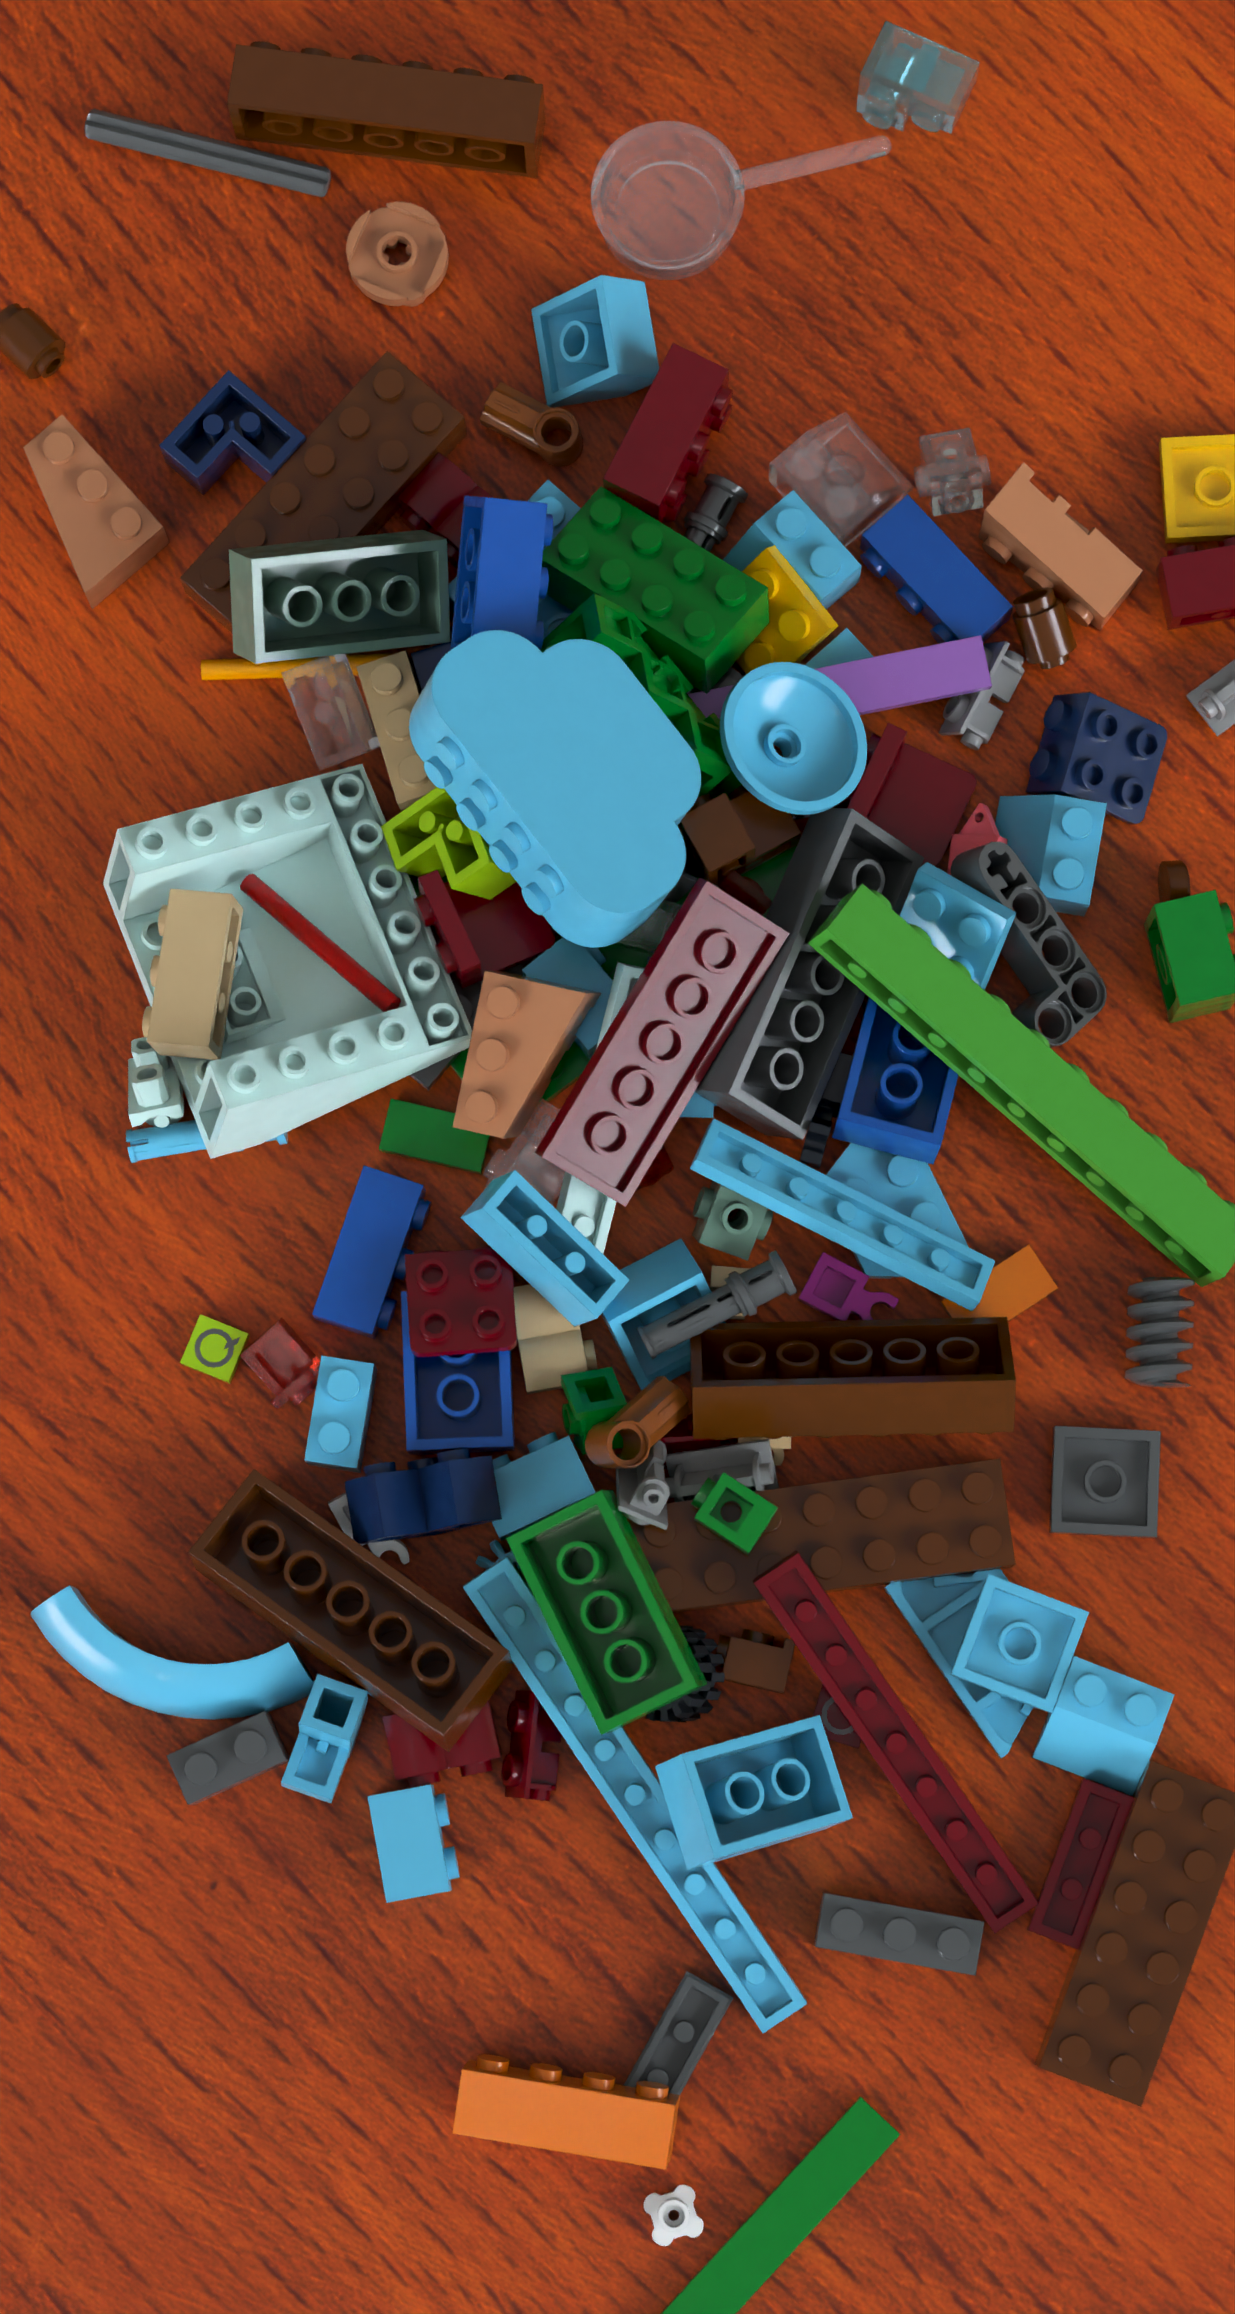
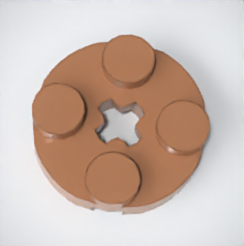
(385, 228)

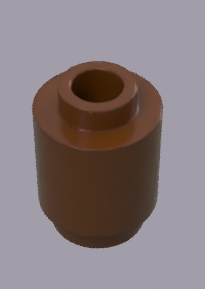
(30, 342)
(1043, 628)

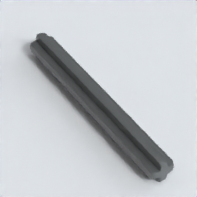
(207, 152)

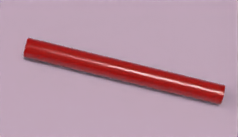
(319, 943)

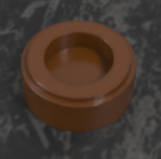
(1173, 880)

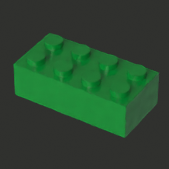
(683, 595)
(606, 1611)

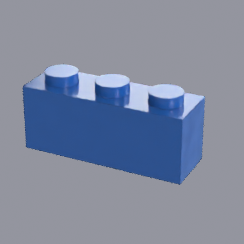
(933, 575)
(371, 1253)

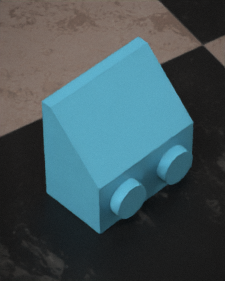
(595, 341)
(805, 544)
(1056, 843)
(654, 1289)
(1103, 1726)

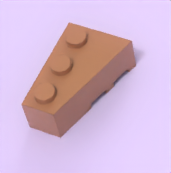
(95, 512)
(1057, 551)
(515, 1048)

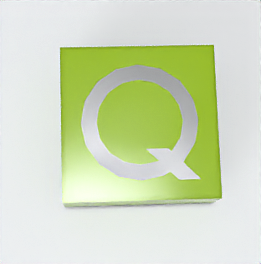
(215, 1348)

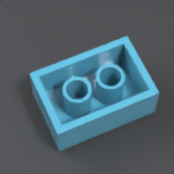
(753, 1792)

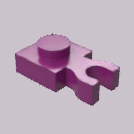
(840, 1290)

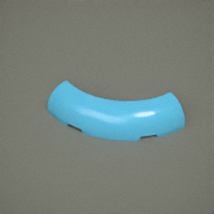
(165, 1684)

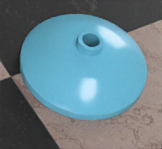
(809, 723)

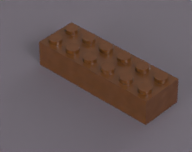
(387, 109)
(339, 478)
(852, 1378)
(351, 1610)
(1142, 1935)

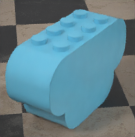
(561, 776)

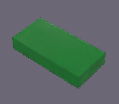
(430, 1137)

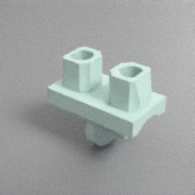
(153, 1087)

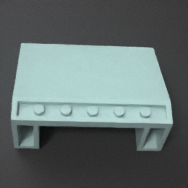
(294, 1026)

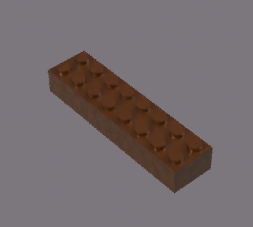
(846, 1532)

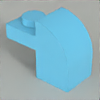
(325, 1738)

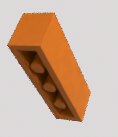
(566, 2112)

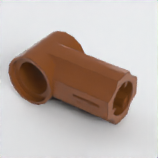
(530, 423)
(639, 1423)

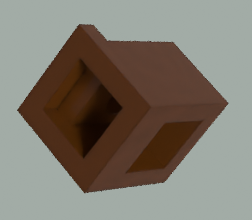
(755, 1661)

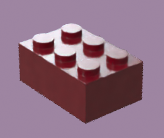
(670, 434)

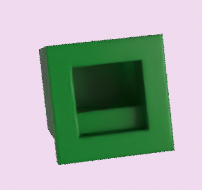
(591, 1399)
(755, 1512)

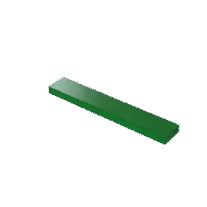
(788, 2214)

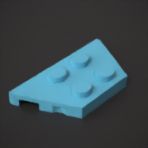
(899, 1184)
(939, 1616)

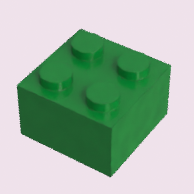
(1193, 955)

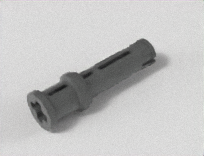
(713, 511)
(740, 1295)

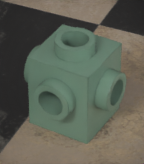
(727, 1234)

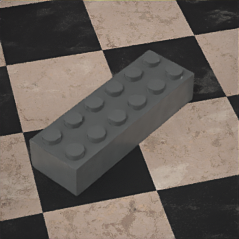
(804, 1006)

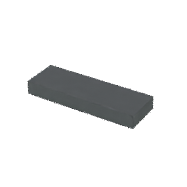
(681, 2034)

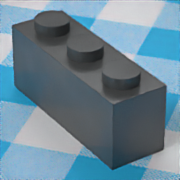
(899, 1933)

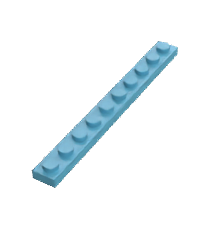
(636, 1800)

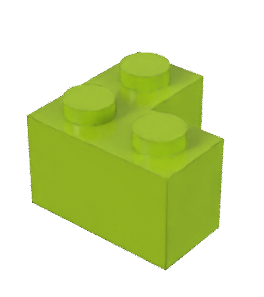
(434, 838)

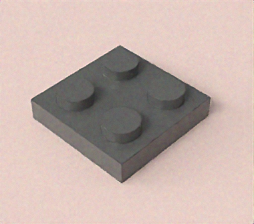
(1104, 1482)

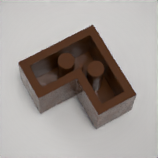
(735, 834)

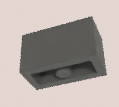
(228, 1758)

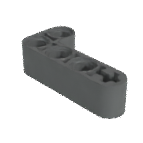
(1036, 928)

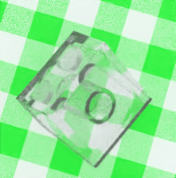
(840, 477)

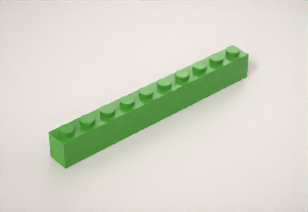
(1030, 1083)

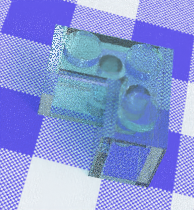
(914, 79)

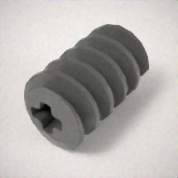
(1158, 1331)

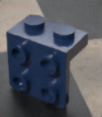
(1098, 755)

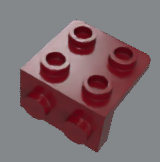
(911, 794)
(478, 931)
(460, 1302)

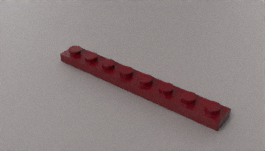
(895, 1741)

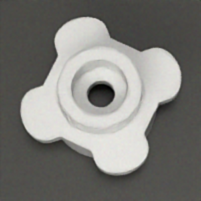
(666, 2229)

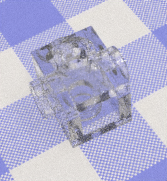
(951, 483)

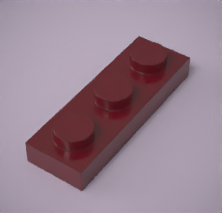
(1080, 1863)

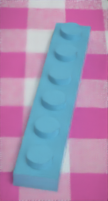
(842, 1214)

